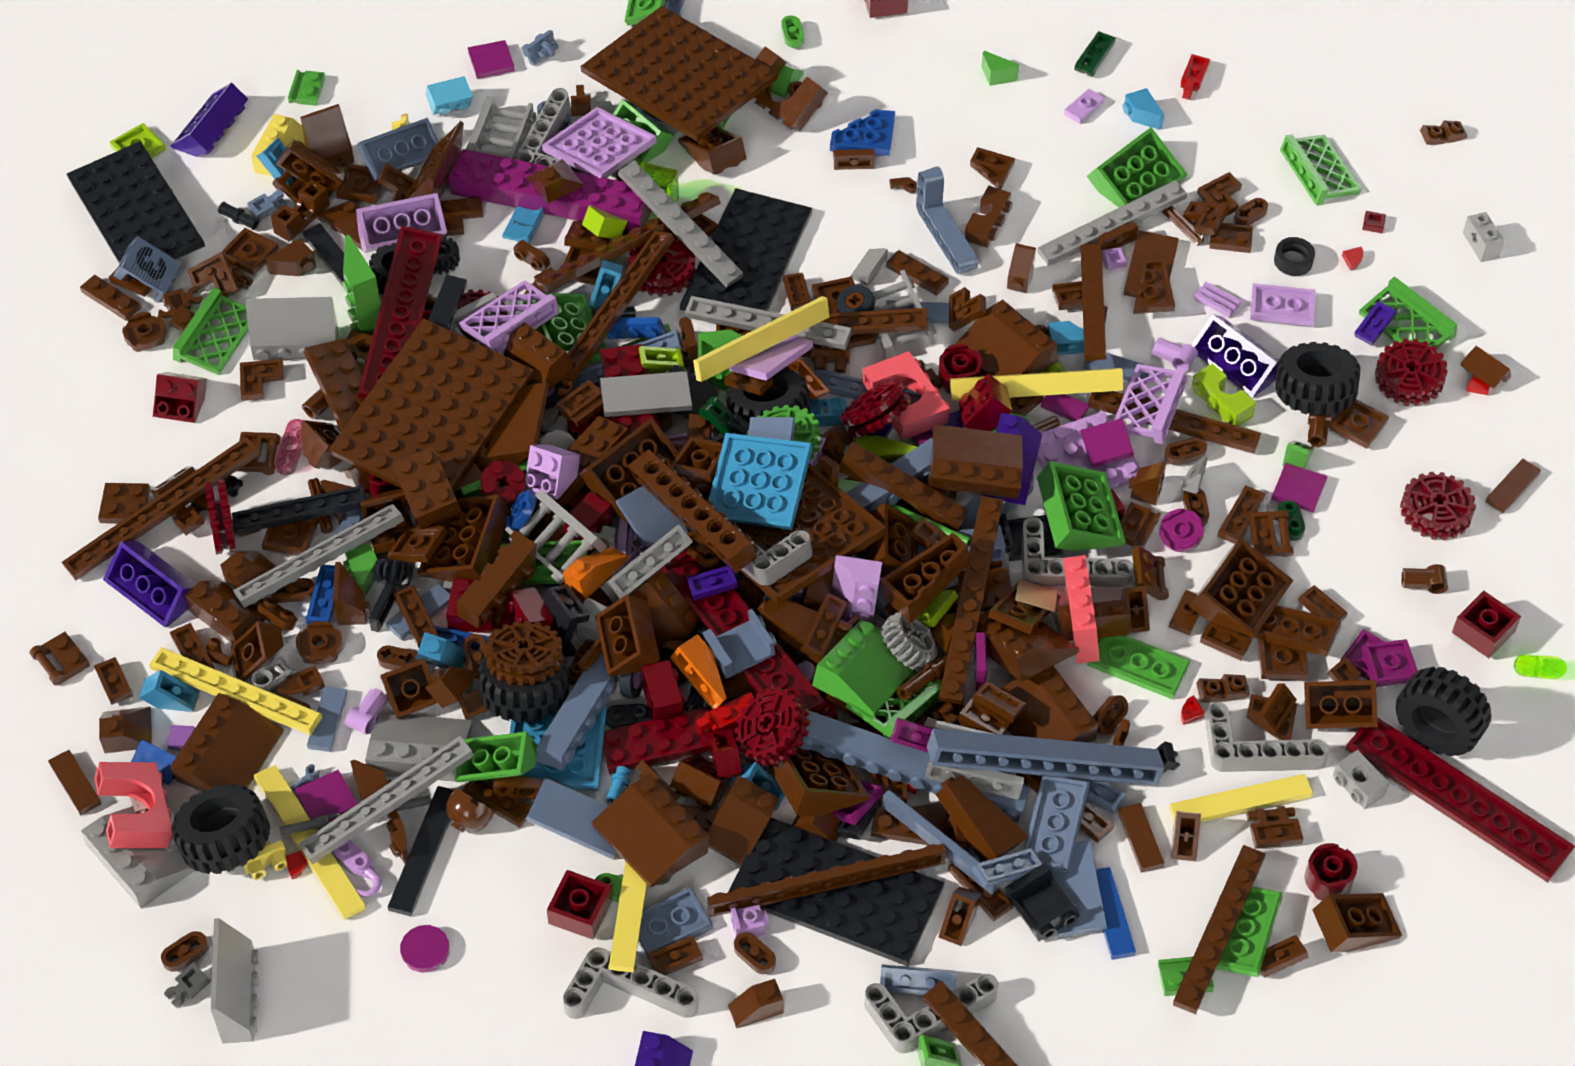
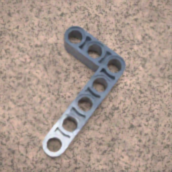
(940, 223)

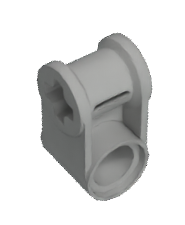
(272, 675)

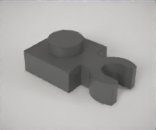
(190, 982)

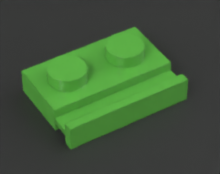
(306, 87)
(1172, 973)

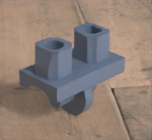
(541, 47)

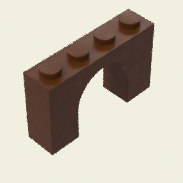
(797, 108)

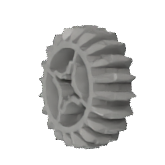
(909, 642)

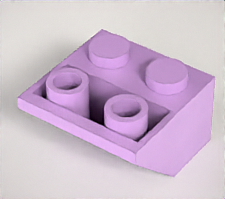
(551, 469)

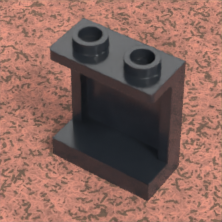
(699, 392)
(1011, 533)
(567, 612)
(1041, 902)

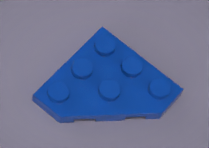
(867, 133)

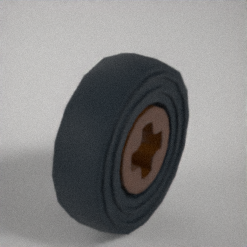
(856, 292)

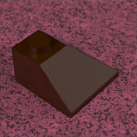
(555, 181)
(316, 441)
(383, 500)
(244, 567)
(349, 598)
(255, 648)
(125, 729)

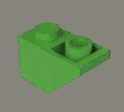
(361, 564)

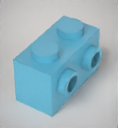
(449, 95)

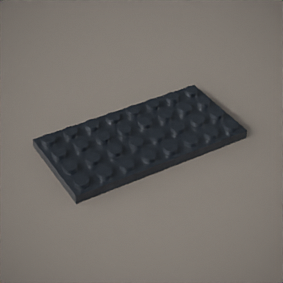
(132, 200)
(760, 240)
(875, 915)

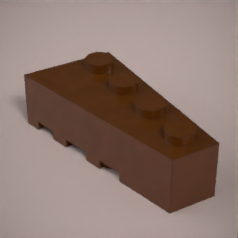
(507, 573)

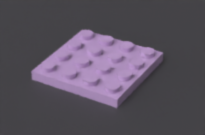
(599, 143)
(1067, 447)

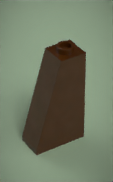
(792, 623)
(979, 819)

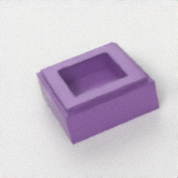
(178, 736)

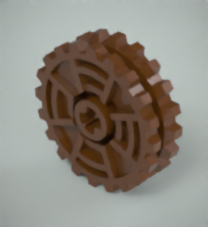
(524, 653)

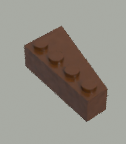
(925, 576)

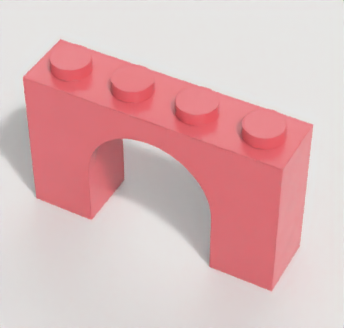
(920, 415)
(1081, 609)
(143, 783)

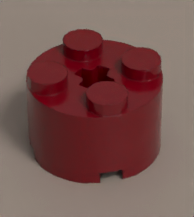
(958, 362)
(502, 473)
(1330, 870)

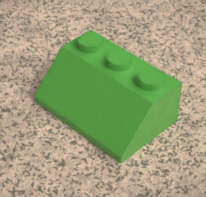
(639, 117)
(710, 341)
(498, 757)

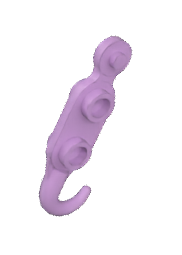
(359, 864)

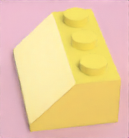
(279, 127)

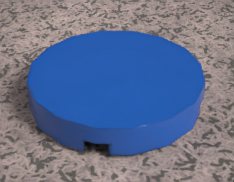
(521, 510)

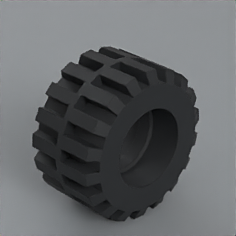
(380, 265)

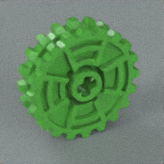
(805, 428)

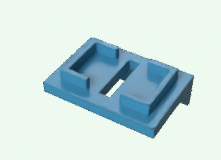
(270, 157)
(524, 217)
(835, 408)

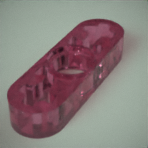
(293, 455)

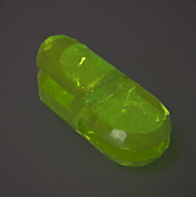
(1540, 666)

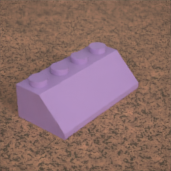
(382, 223)
(857, 583)

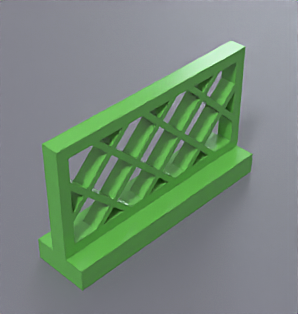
(1308, 172)
(1420, 307)
(198, 326)
(908, 709)

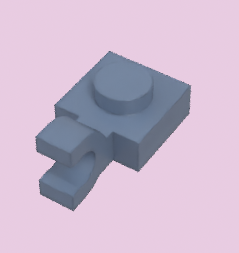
(264, 206)

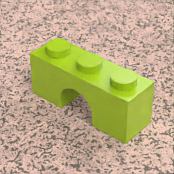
(1231, 407)

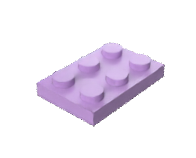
(1282, 304)

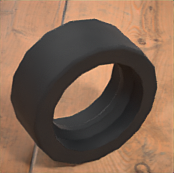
(1297, 245)

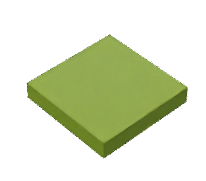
(140, 133)
(937, 608)

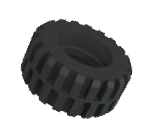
(1317, 378)
(787, 389)
(524, 701)
(1443, 711)
(200, 835)

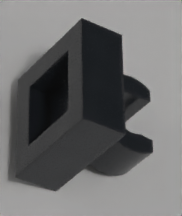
(1168, 756)

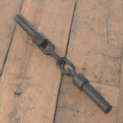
(321, 821)

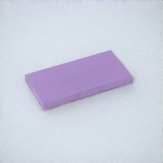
(773, 359)

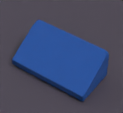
(149, 753)

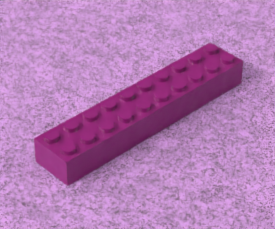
(506, 183)

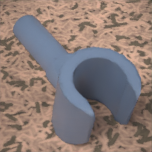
(309, 776)

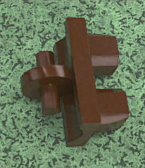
(830, 355)

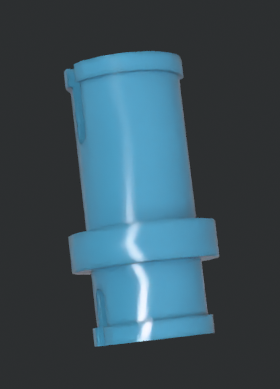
(619, 782)

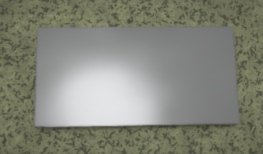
(645, 394)

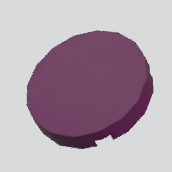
(1181, 530)
(424, 948)

